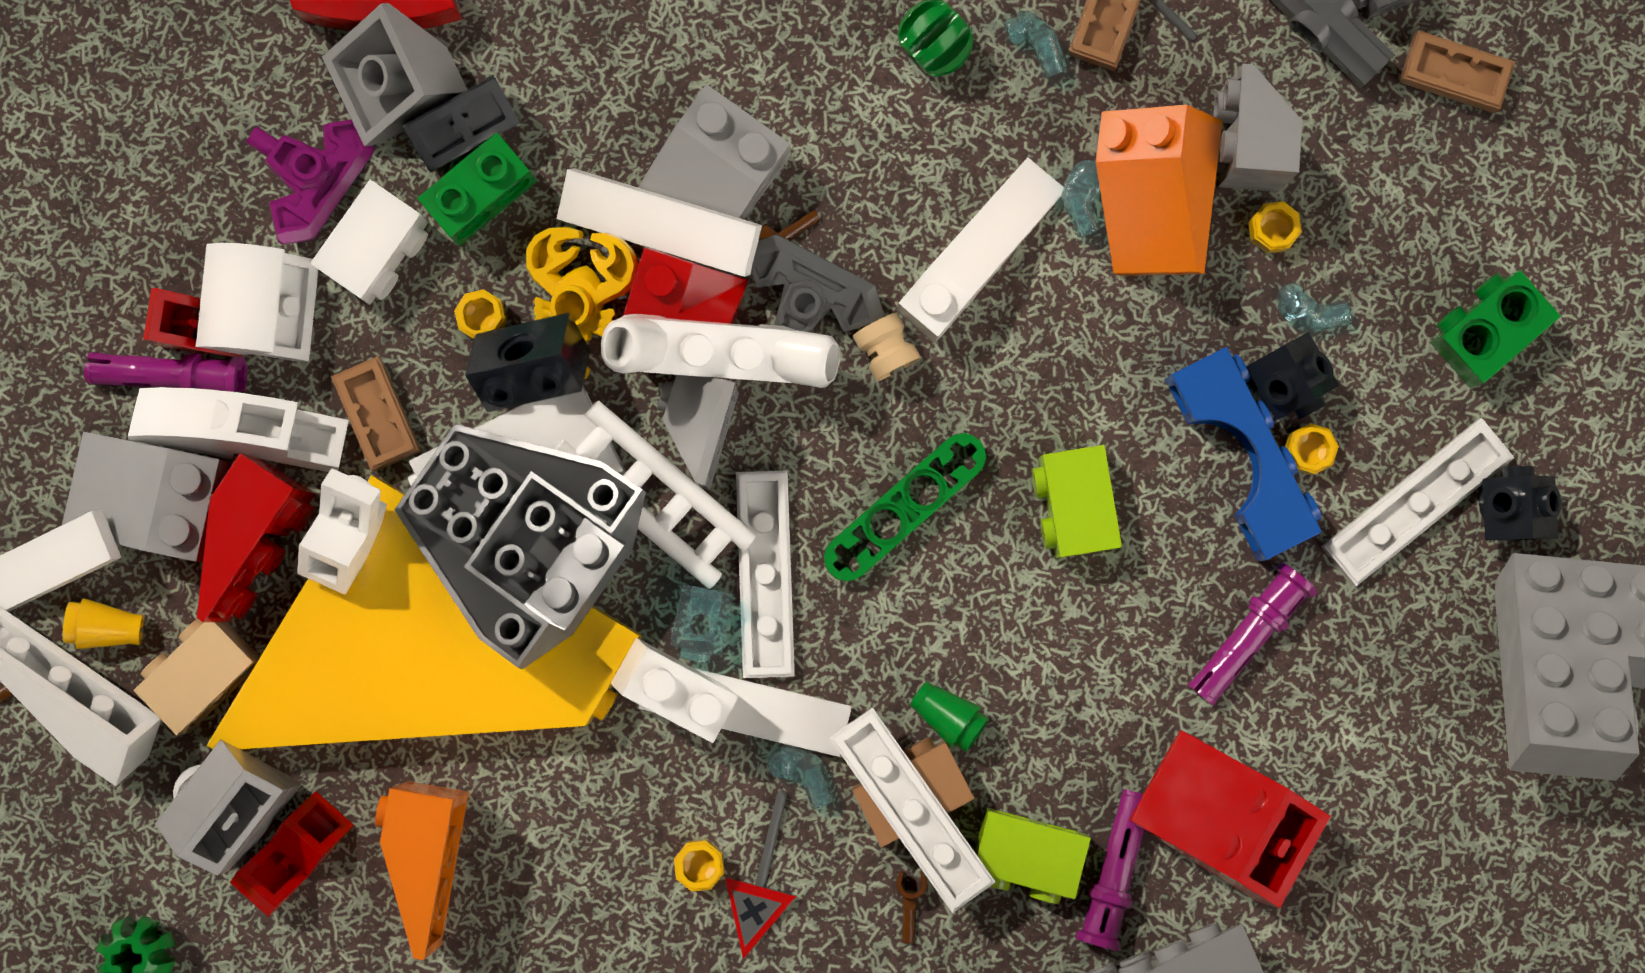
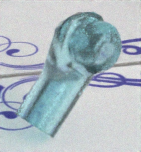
(1041, 36)
(1079, 195)
(1307, 314)
(803, 768)

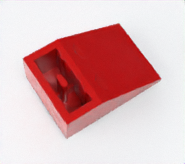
(244, 506)
(1230, 819)

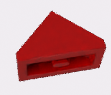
(174, 322)

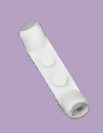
(719, 350)

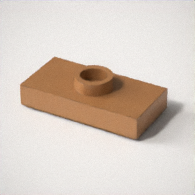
(1103, 31)
(1456, 71)
(376, 413)

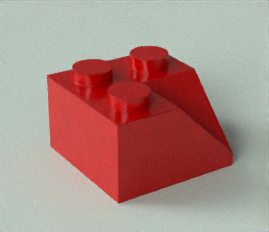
(684, 290)

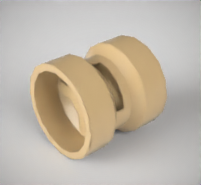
(886, 346)

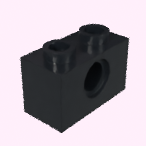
(528, 362)

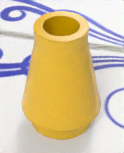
(100, 625)

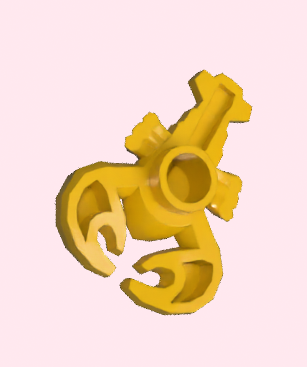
(581, 288)

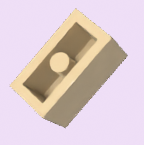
(196, 675)

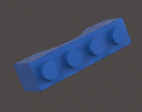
(1276, 510)

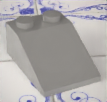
(717, 158)
(147, 492)

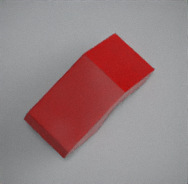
(292, 854)

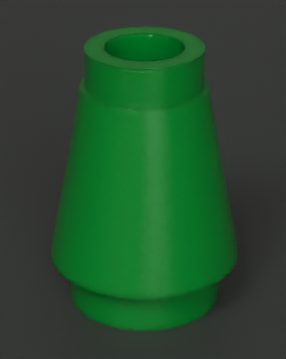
(949, 715)

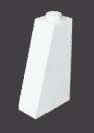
(544, 425)

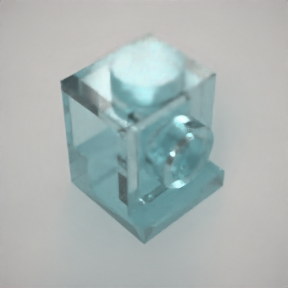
(707, 602)

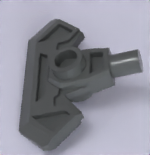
(813, 287)

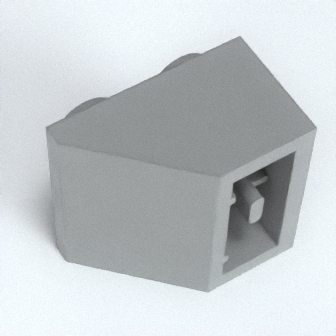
(1265, 134)
(225, 809)

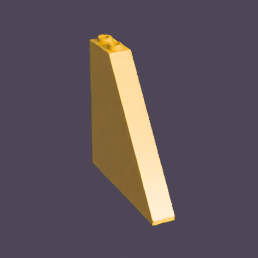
(408, 665)

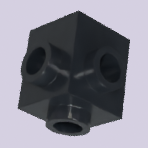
(1293, 378)
(1520, 505)

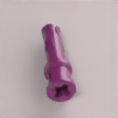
(168, 373)
(1266, 615)
(1113, 880)

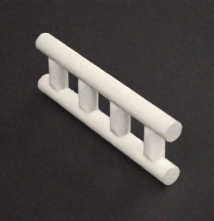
(687, 496)

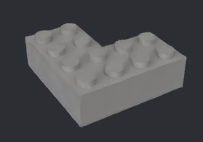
(1570, 663)

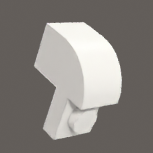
(341, 532)

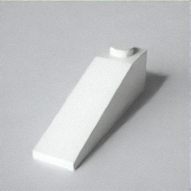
(979, 250)
(74, 703)

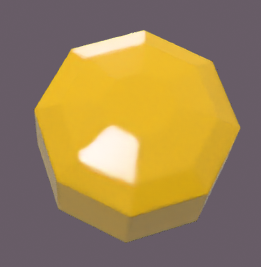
(1274, 227)
(480, 313)
(1312, 448)
(699, 865)

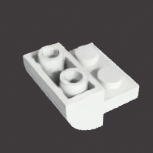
(257, 301)

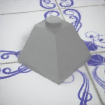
(391, 73)
(698, 421)

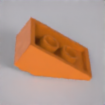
(1158, 187)
(421, 852)

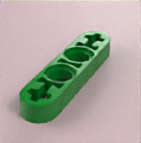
(901, 503)

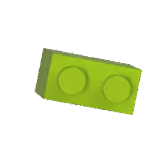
(1077, 502)
(1031, 855)

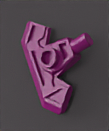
(314, 176)

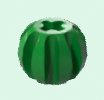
(935, 37)
(143, 940)

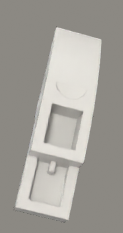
(237, 423)

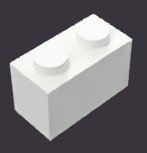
(371, 243)
(674, 690)

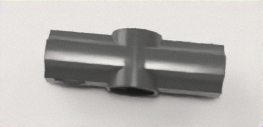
(1338, 33)

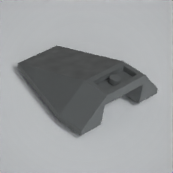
(520, 535)

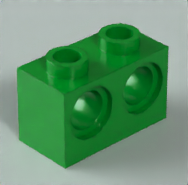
(477, 189)
(1498, 336)

